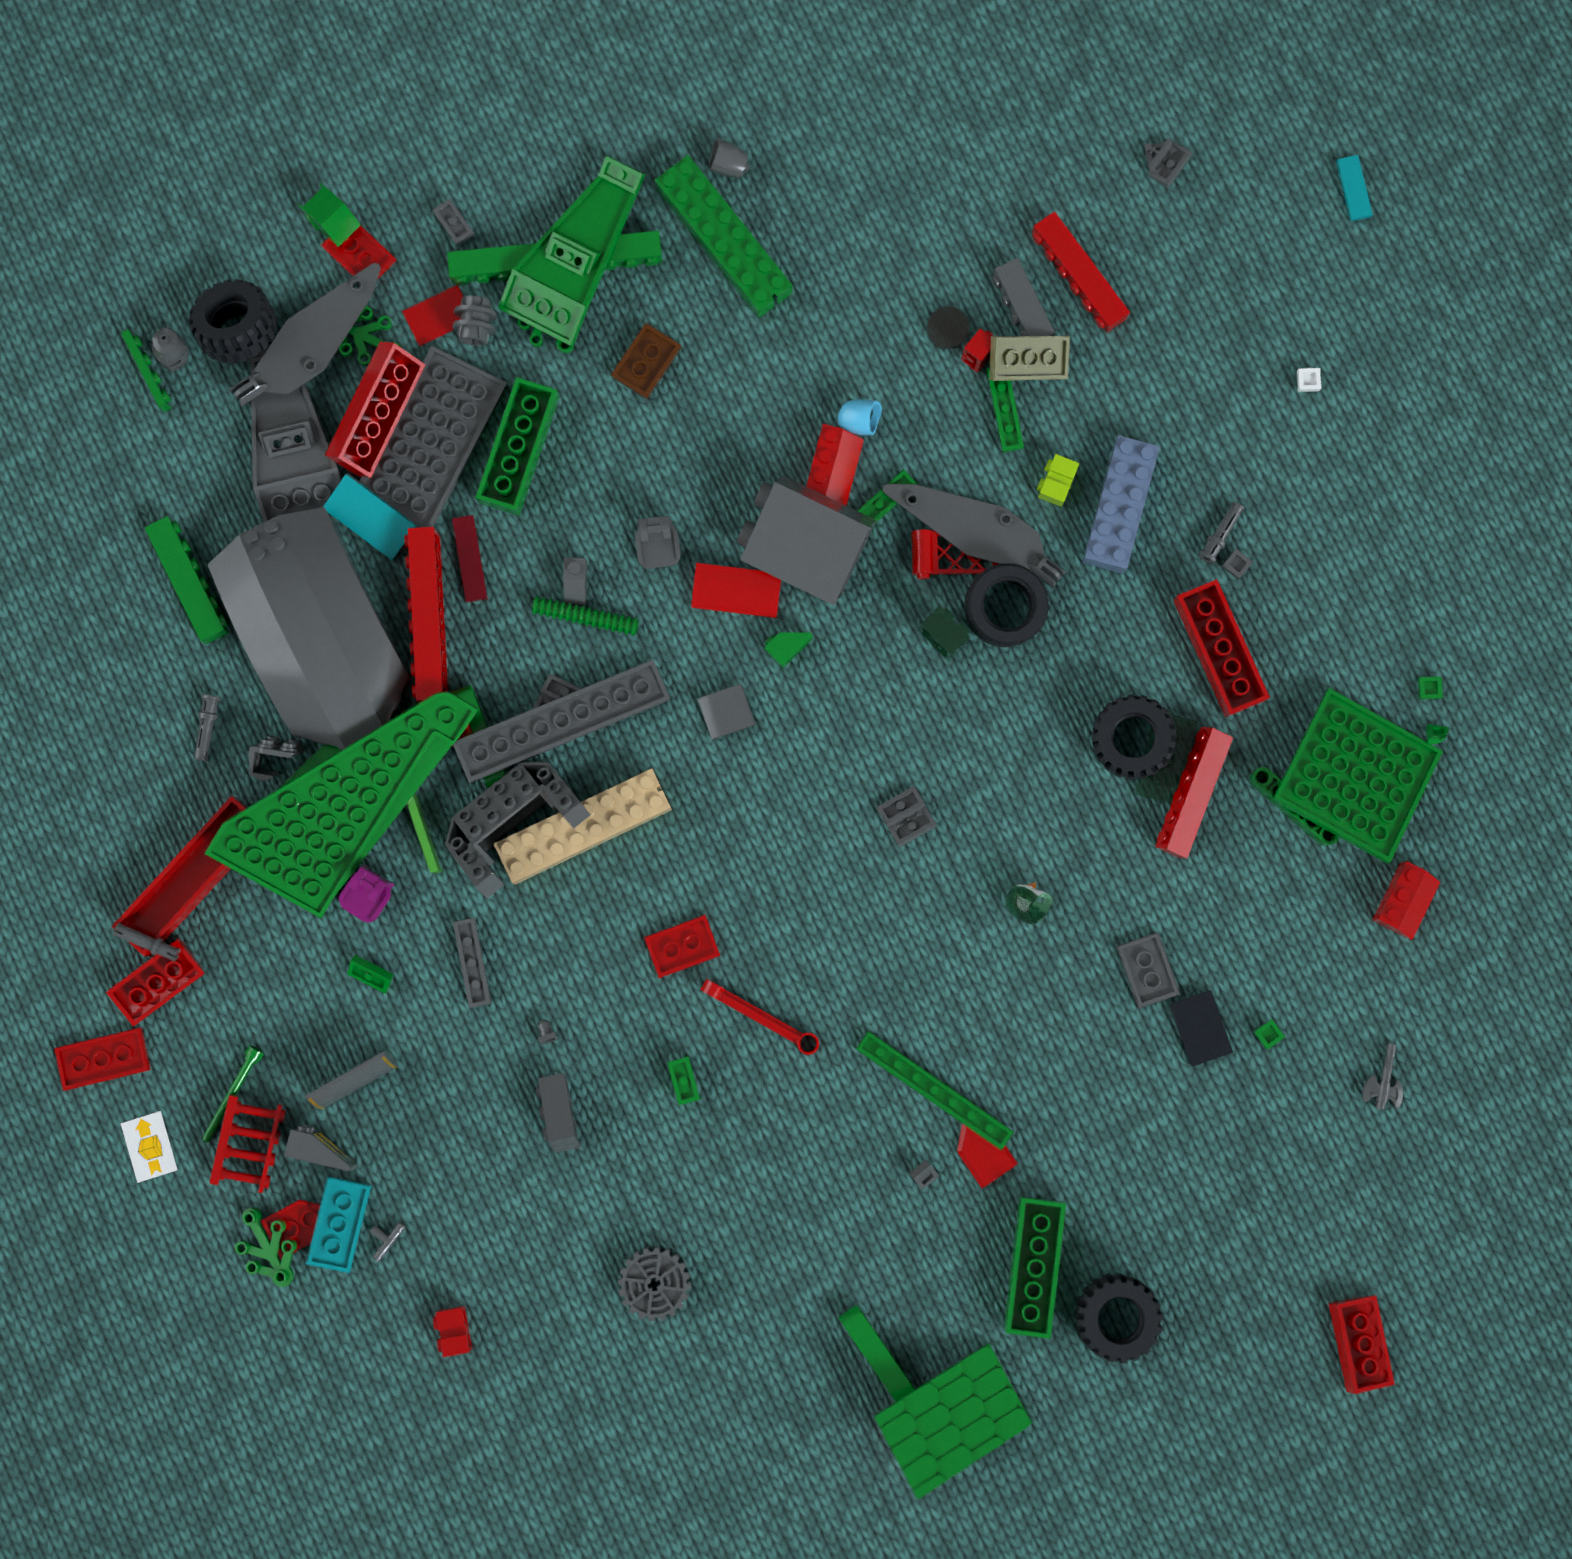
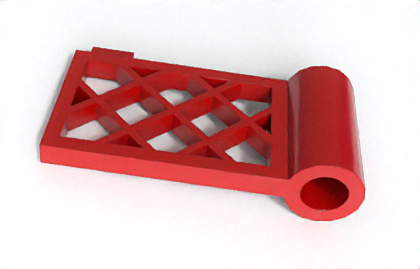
(926, 557)

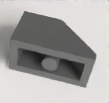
(575, 581)

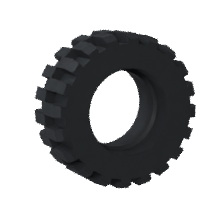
(220, 305)
(1141, 708)
(1140, 1339)

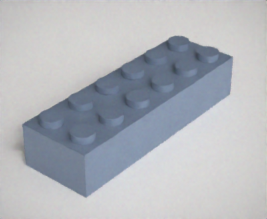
(1120, 504)

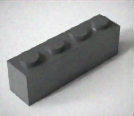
(1021, 300)

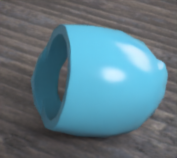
(855, 416)

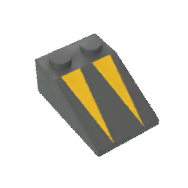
(315, 1147)

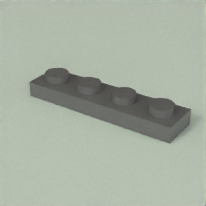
(472, 962)

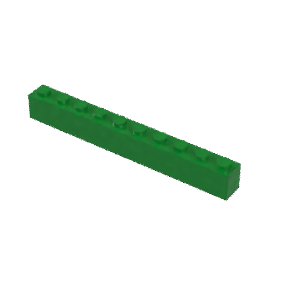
(498, 262)

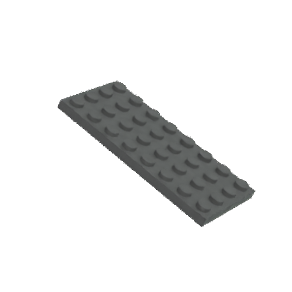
(435, 437)

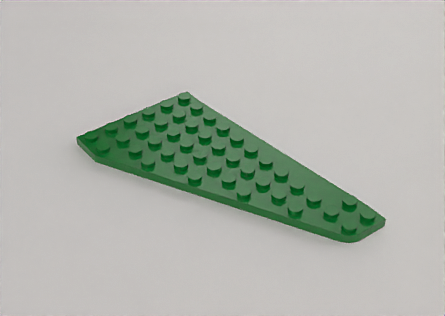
(327, 820)

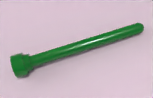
(253, 1055)

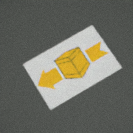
(149, 1146)

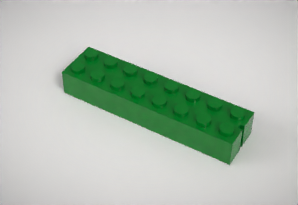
(723, 236)

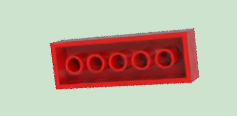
(375, 409)
(1221, 648)

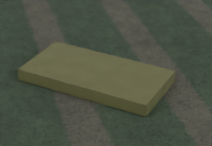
(1029, 357)

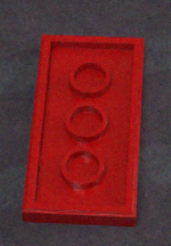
(102, 1059)

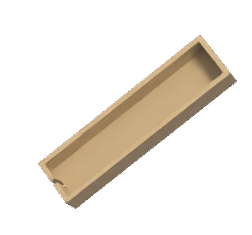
(610, 815)

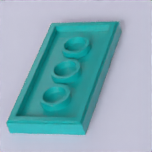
(369, 516)
(338, 1224)

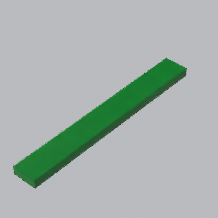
(934, 1090)

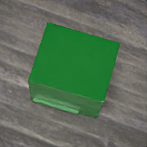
(330, 216)

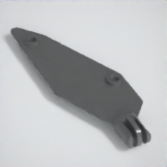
(309, 339)
(978, 528)

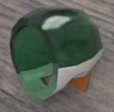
(1023, 903)

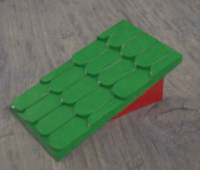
(952, 1420)

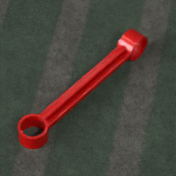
(757, 1015)

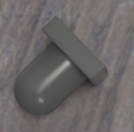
(546, 1032)

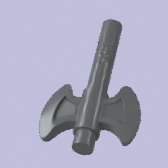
(1383, 1089)

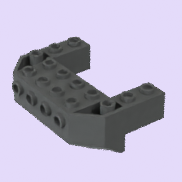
(501, 811)

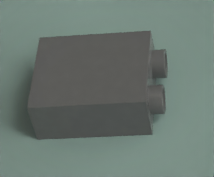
(805, 538)

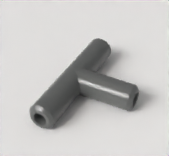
(387, 1240)

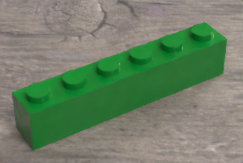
(186, 580)

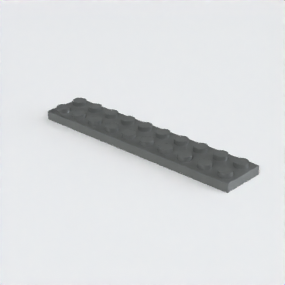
(561, 721)

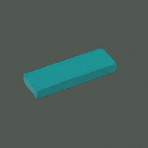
(1354, 188)

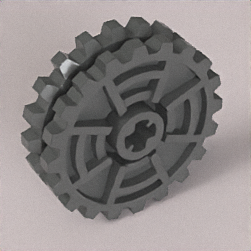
(639, 1274)

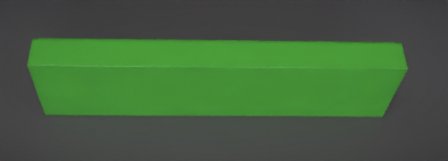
(423, 834)

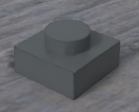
(1237, 564)
(924, 1174)

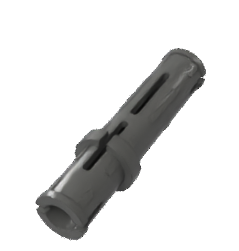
(154, 945)

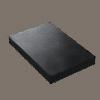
(1200, 1028)

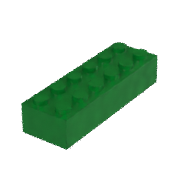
(517, 446)
(1034, 1267)

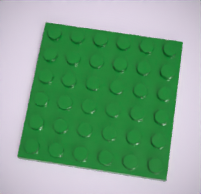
(1357, 775)

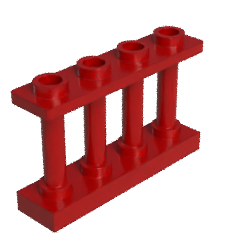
(225, 1150)

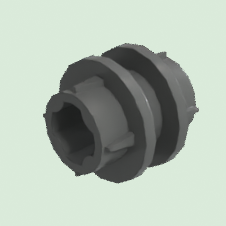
(475, 319)

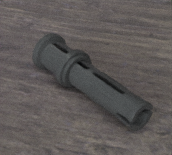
(1217, 540)
(207, 718)

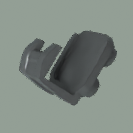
(657, 542)
(271, 746)

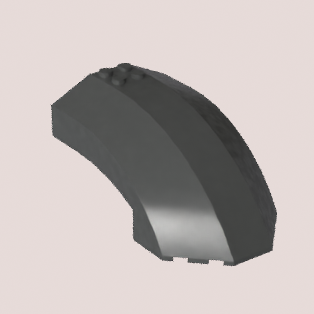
(310, 628)

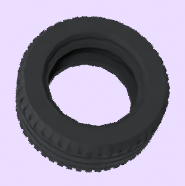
(1026, 581)

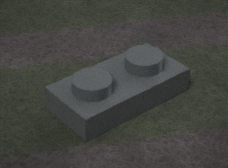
(453, 222)

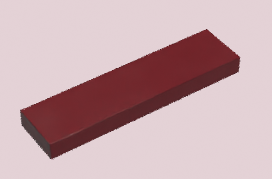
(470, 558)

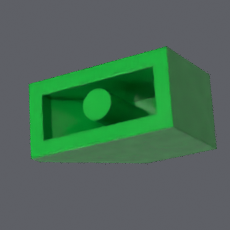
(786, 646)

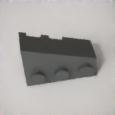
(557, 1113)

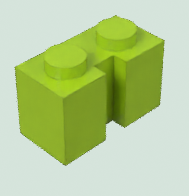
(1058, 479)

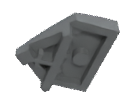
(1166, 161)

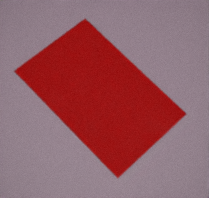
(434, 316)

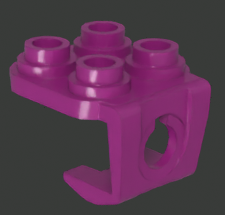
(366, 894)

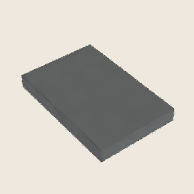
(1148, 970)

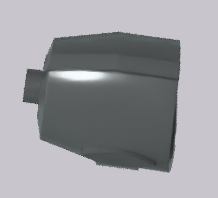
(728, 159)
(170, 349)

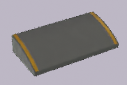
(352, 1080)

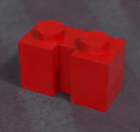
(977, 350)
(453, 1331)

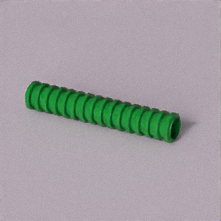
(585, 616)

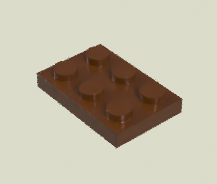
(646, 361)

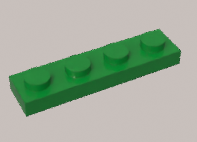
(151, 377)
(1006, 415)

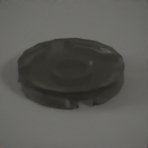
(948, 327)

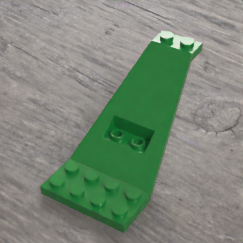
(554, 289)

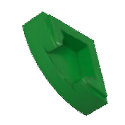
(1436, 733)

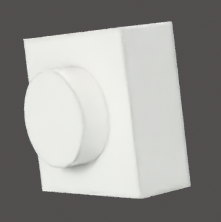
(1308, 379)

